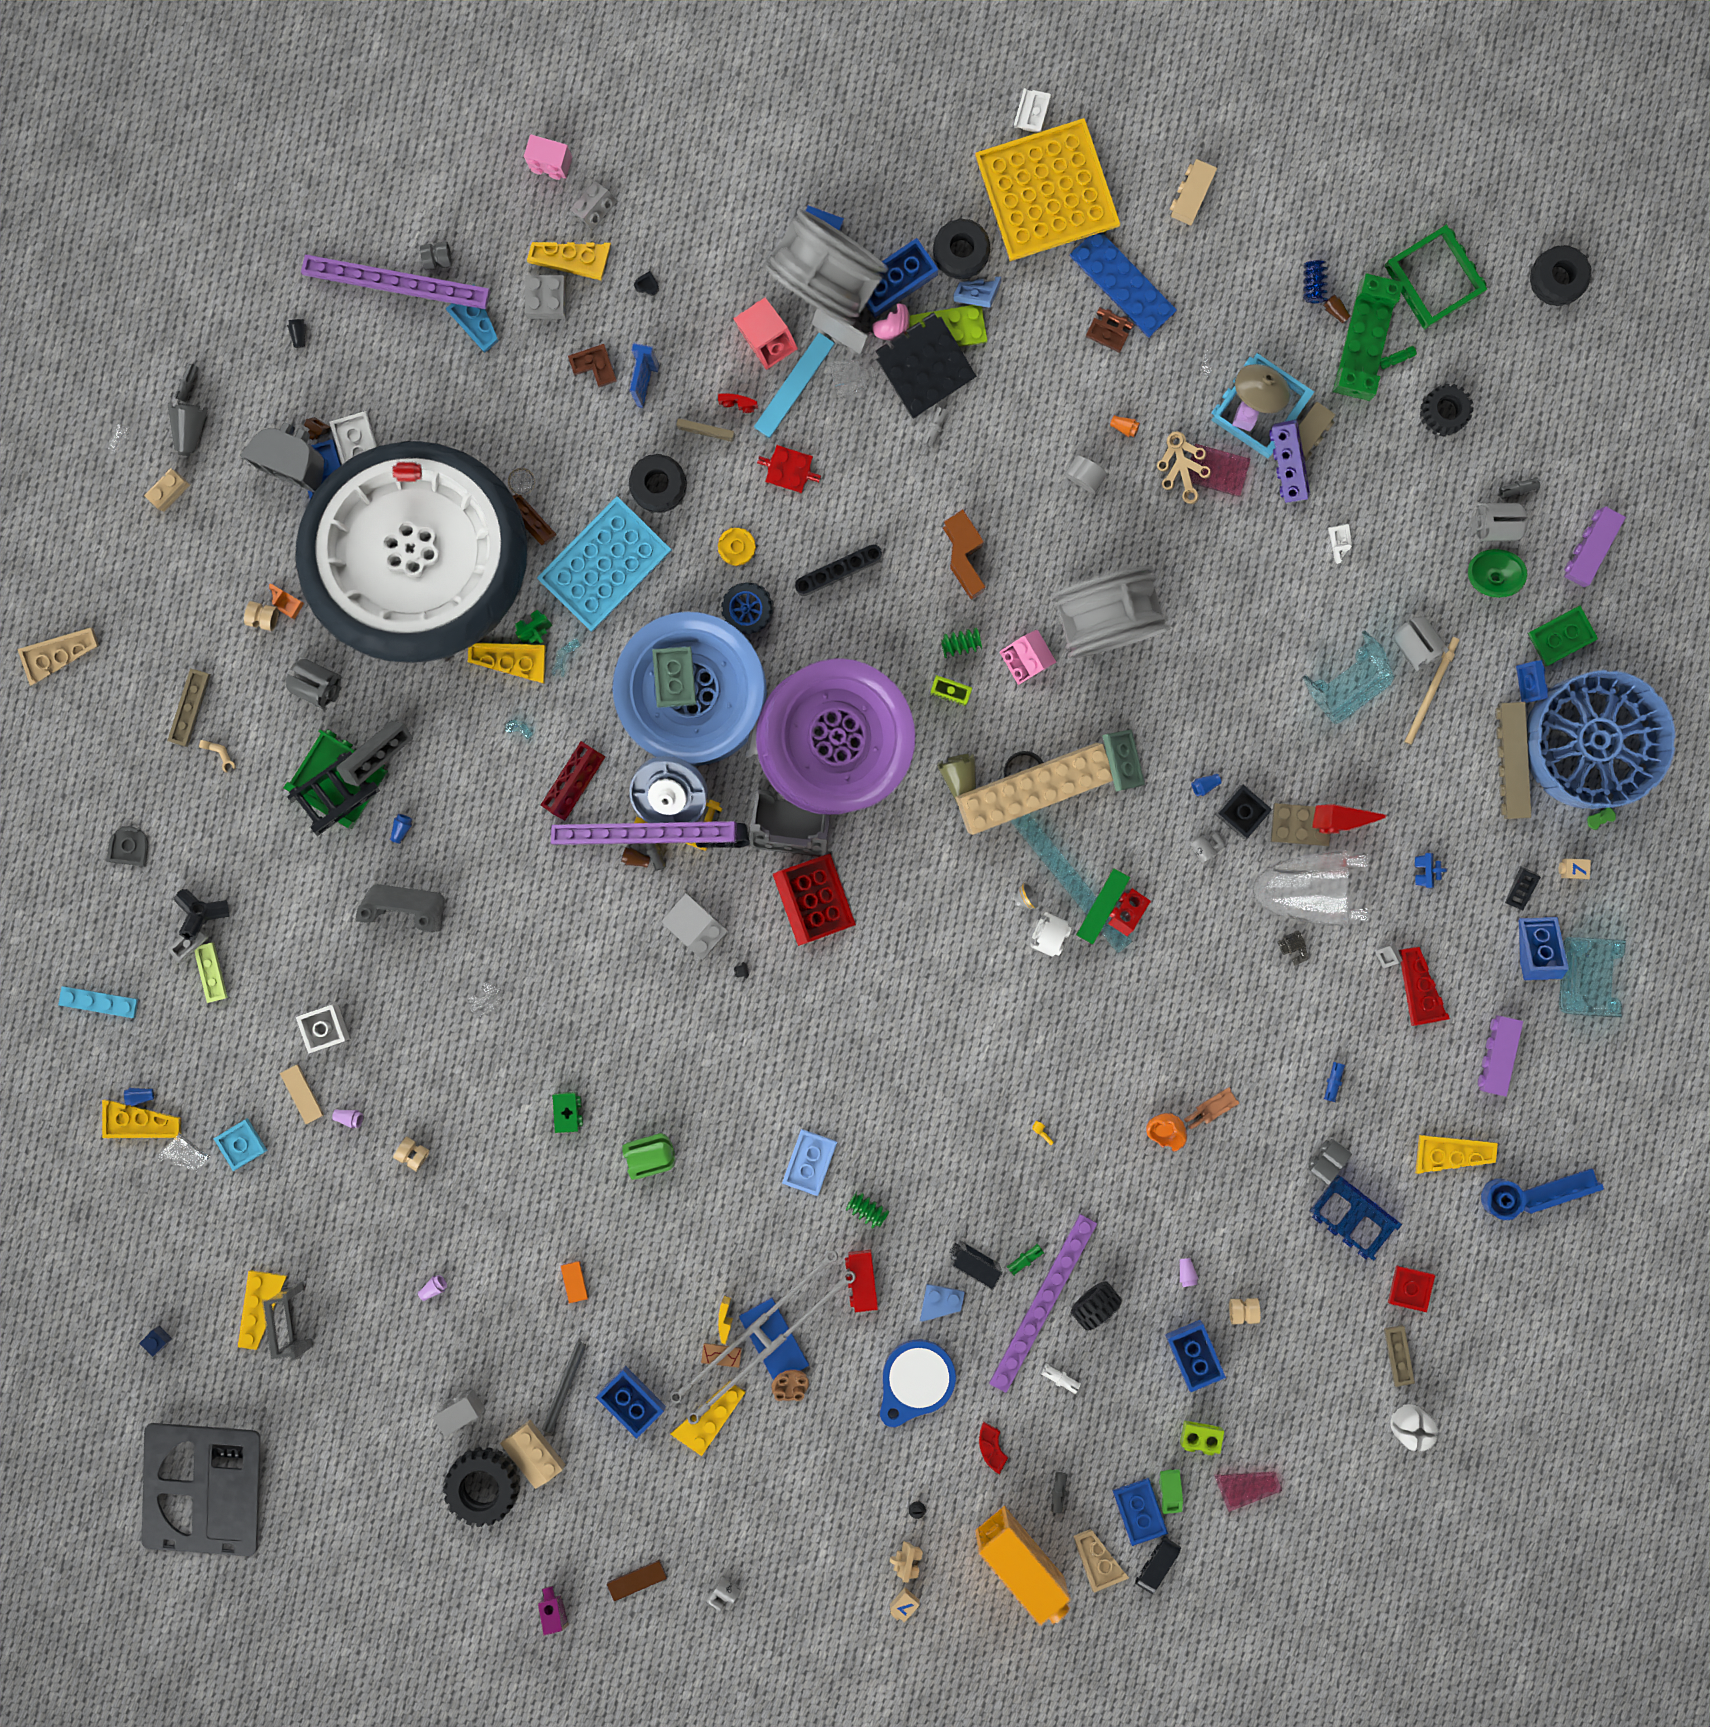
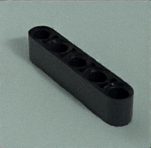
(844, 562)

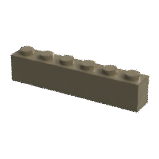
(1513, 760)

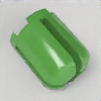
(649, 1156)

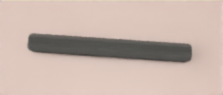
(564, 1387)

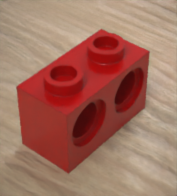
(1131, 913)

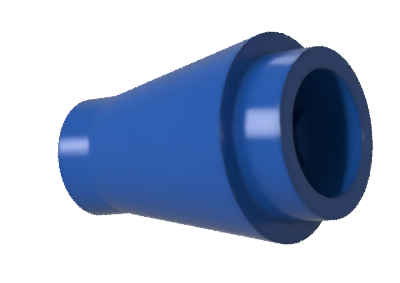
(1203, 785)
(400, 827)
(138, 1095)

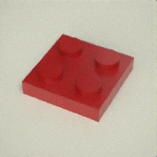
(1411, 1288)

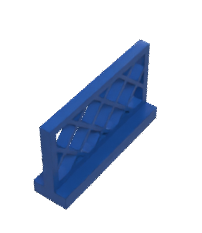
(645, 363)

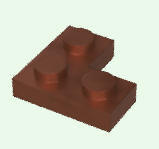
(596, 360)

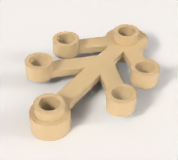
(1182, 465)

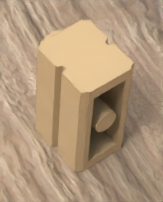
(167, 490)

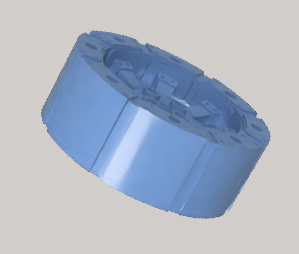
(1655, 740)

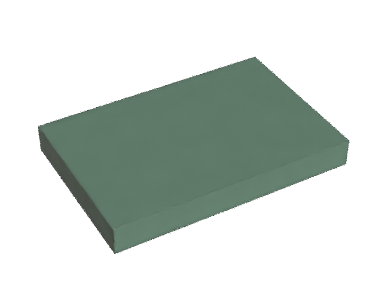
(674, 677)
(1123, 760)

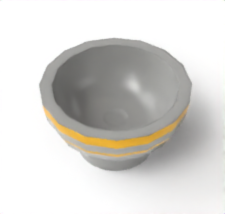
(1022, 899)

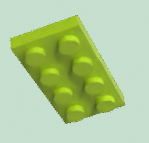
(963, 322)

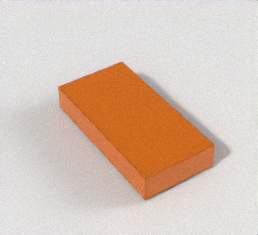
(574, 1282)

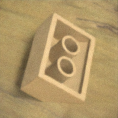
(533, 1454)

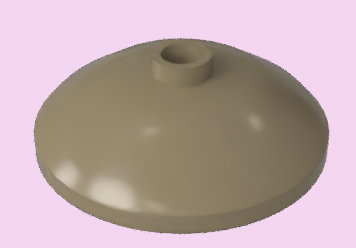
(1262, 388)

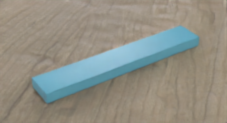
(794, 385)

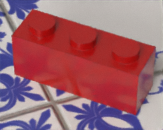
(863, 1288)

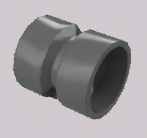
(435, 256)

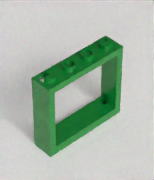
(1410, 294)

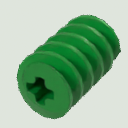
(961, 642)
(867, 1210)

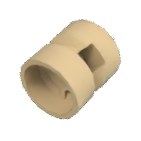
(258, 615)
(406, 1149)
(1244, 1311)

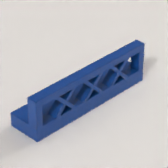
(1561, 1191)

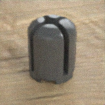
(328, 680)

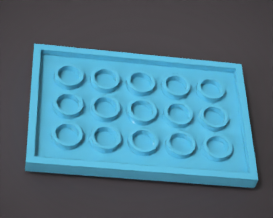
(604, 564)

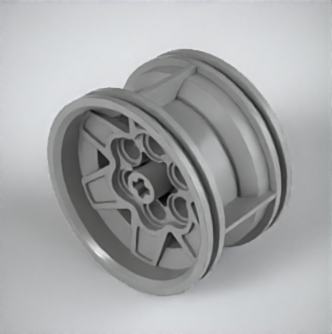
(826, 267)
(1110, 611)

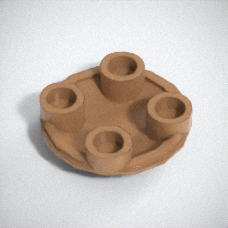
(790, 1384)

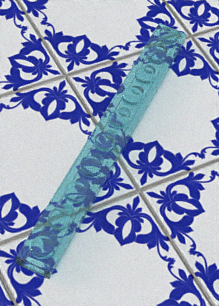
(1066, 875)

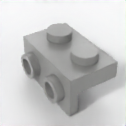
(593, 205)

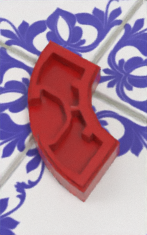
(990, 1447)

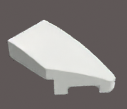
(1340, 541)

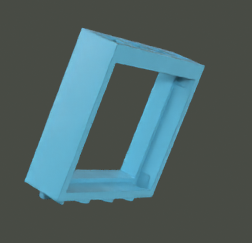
(1294, 384)

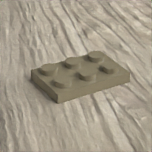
(1295, 825)

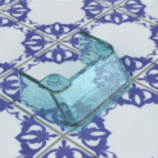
(1356, 684)

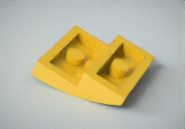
(724, 1322)

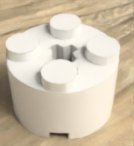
(1050, 935)

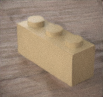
(1192, 191)

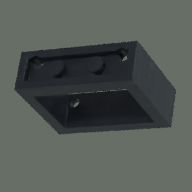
(975, 1264)

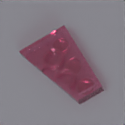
(1246, 1488)

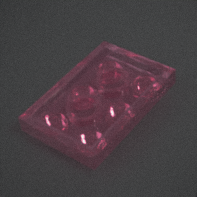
(1227, 471)

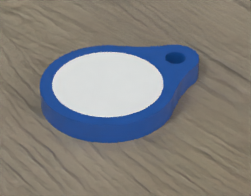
(916, 1381)

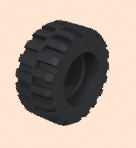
(472, 1510)

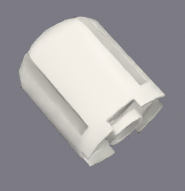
(1414, 1428)

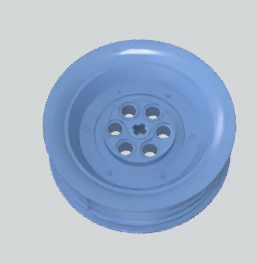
(735, 681)

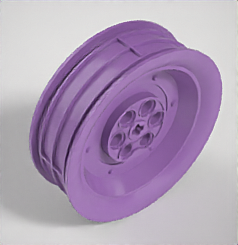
(879, 725)

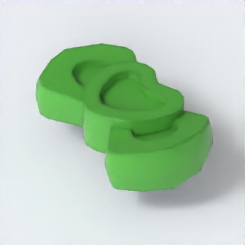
(1601, 818)

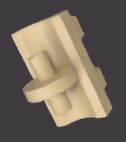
(904, 1560)

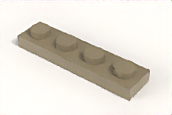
(188, 707)

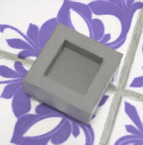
(1388, 955)

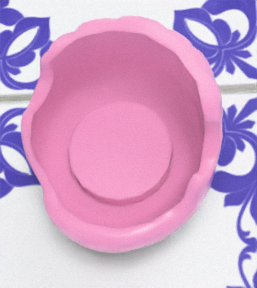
(894, 325)

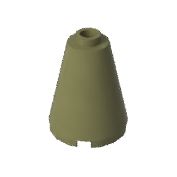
(959, 774)

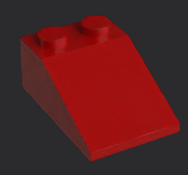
(1339, 818)

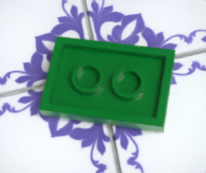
(1562, 636)

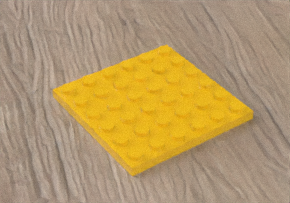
(1047, 189)

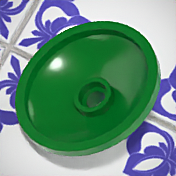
(1500, 566)

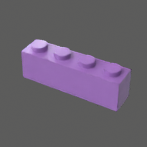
(1594, 546)
(1500, 1055)

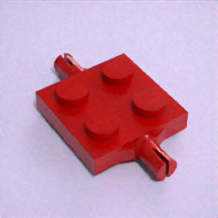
(789, 469)

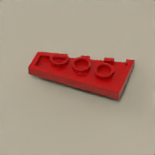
(1422, 997)

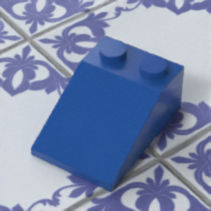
(1541, 949)

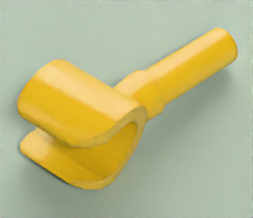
(1038, 1128)

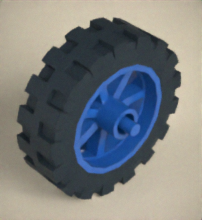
(763, 598)

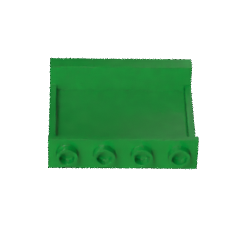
(321, 756)

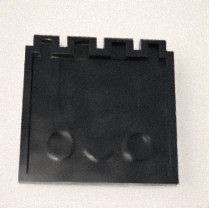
(924, 365)

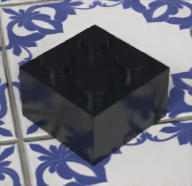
(1243, 811)

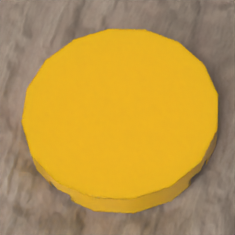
(735, 552)

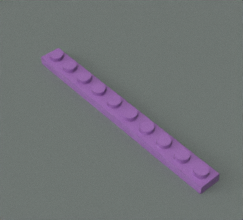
(395, 281)
(643, 833)
(1043, 1303)

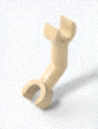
(222, 751)

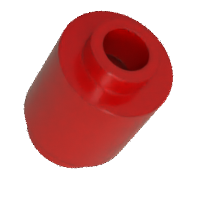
(407, 471)

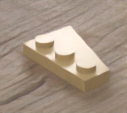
(1097, 1561)

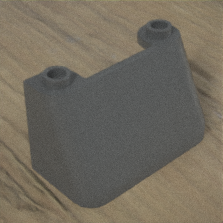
(787, 828)
(426, 905)

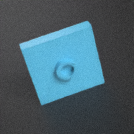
(240, 1144)

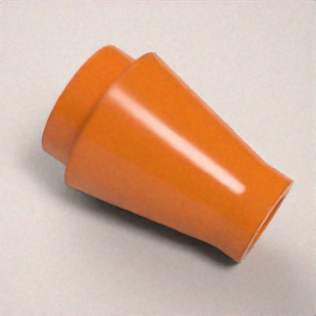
(1125, 425)

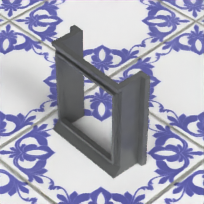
(293, 1348)

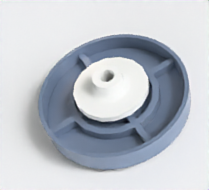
(668, 791)

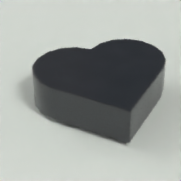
(647, 284)

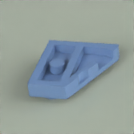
(940, 1302)

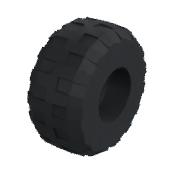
(956, 266)
(1545, 285)
(661, 501)

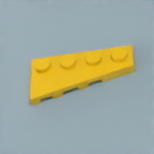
(514, 659)
(135, 1122)

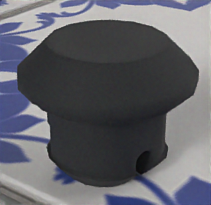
(742, 970)
(917, 1510)

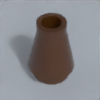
(1336, 308)
(634, 858)

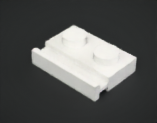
(1032, 110)

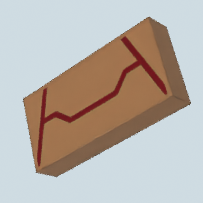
(712, 1351)

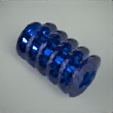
(1313, 281)

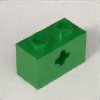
(561, 1121)

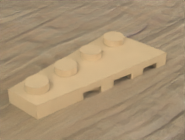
(51, 655)

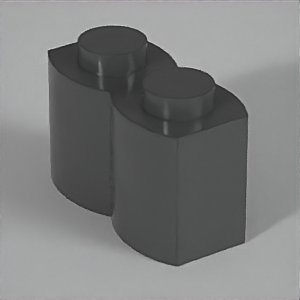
(1329, 1161)

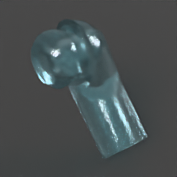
(518, 726)

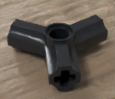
(198, 913)

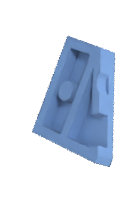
(977, 292)

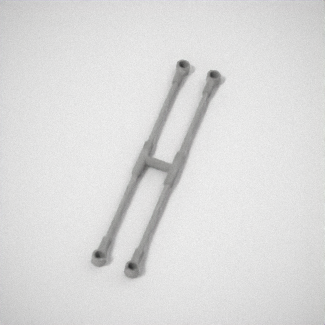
(755, 1328)

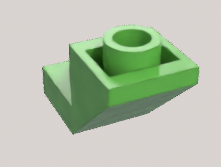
(1171, 1491)

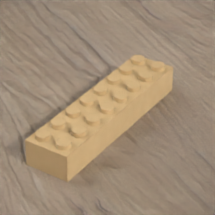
(1034, 788)

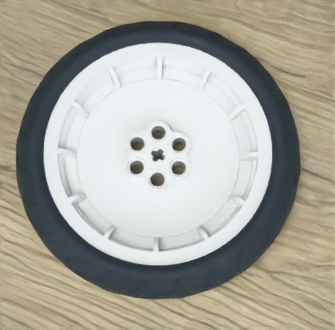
(389, 609)

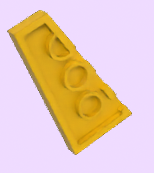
(579, 259)
(1445, 1153)
(259, 1288)
(701, 1434)

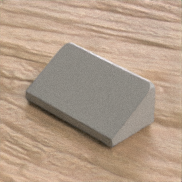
(183, 948)

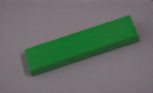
(1103, 906)

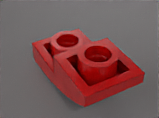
(744, 403)

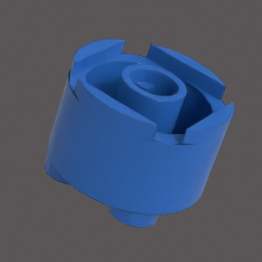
(1508, 1208)

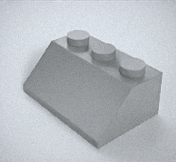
(854, 336)

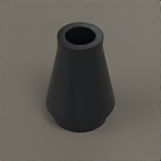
(297, 332)

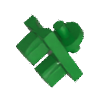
(534, 629)

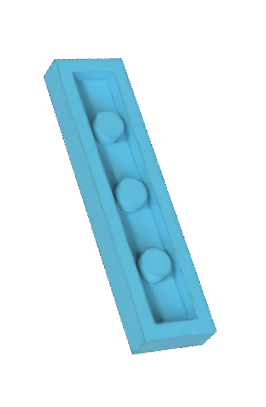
(98, 1002)

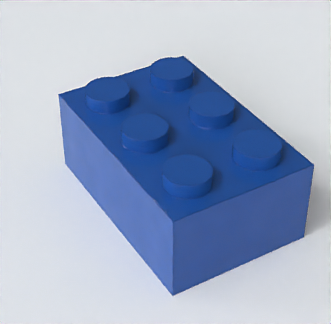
(1195, 1356)
(630, 1402)

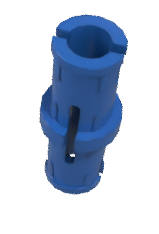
(1334, 1082)

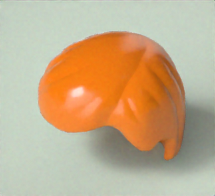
(1167, 1131)

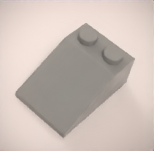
(694, 926)

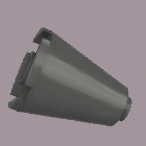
(186, 426)

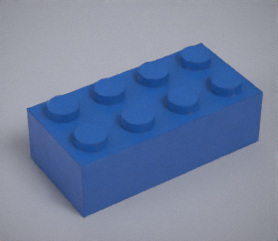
(906, 272)

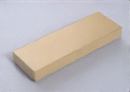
(301, 1094)

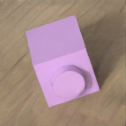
(1245, 417)

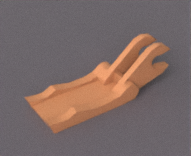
(1213, 1108)

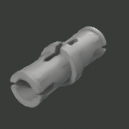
(935, 427)

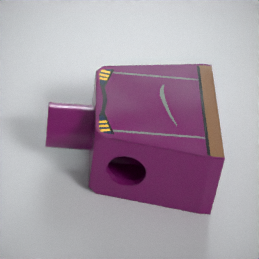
(552, 1620)

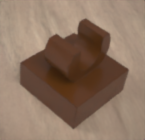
(316, 427)

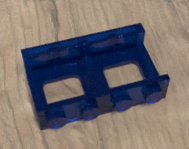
(1360, 1207)

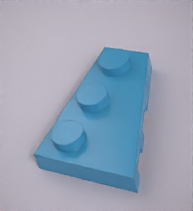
(475, 324)

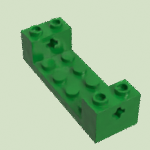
(1366, 337)

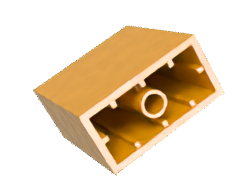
(1023, 1567)

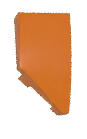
(285, 602)

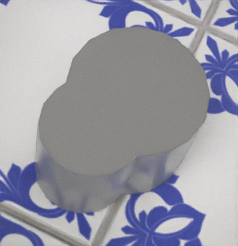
(1085, 474)

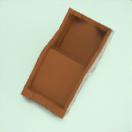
(965, 542)

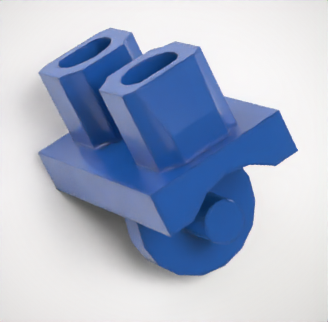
(1427, 862)

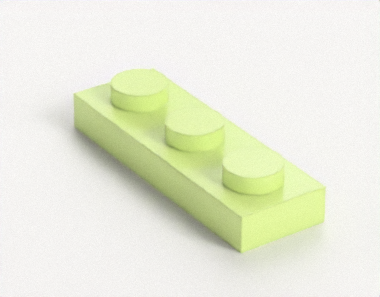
(210, 972)

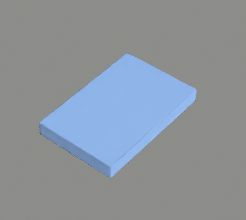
(809, 1162)

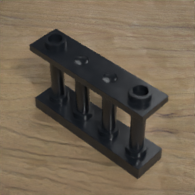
(335, 812)

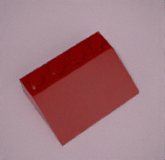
(814, 899)

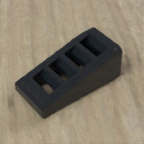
(1516, 886)

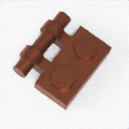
(1106, 334)

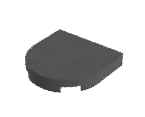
(128, 847)

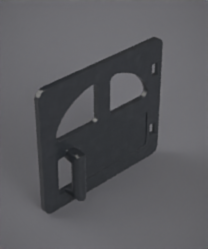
(222, 1497)

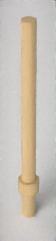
(1447, 657)

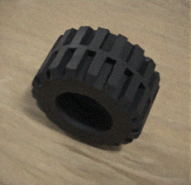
(1435, 420)
(1096, 1306)

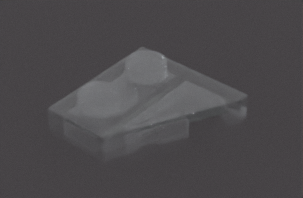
(184, 1153)

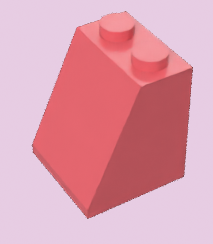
(766, 333)

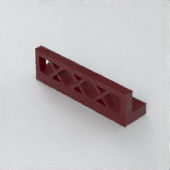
(574, 782)

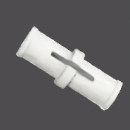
(1061, 1379)

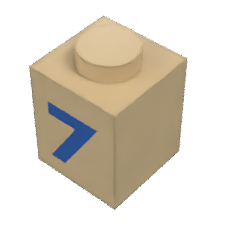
(1575, 868)
(904, 1605)

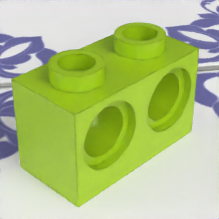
(1203, 1432)

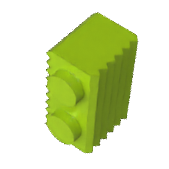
(950, 690)

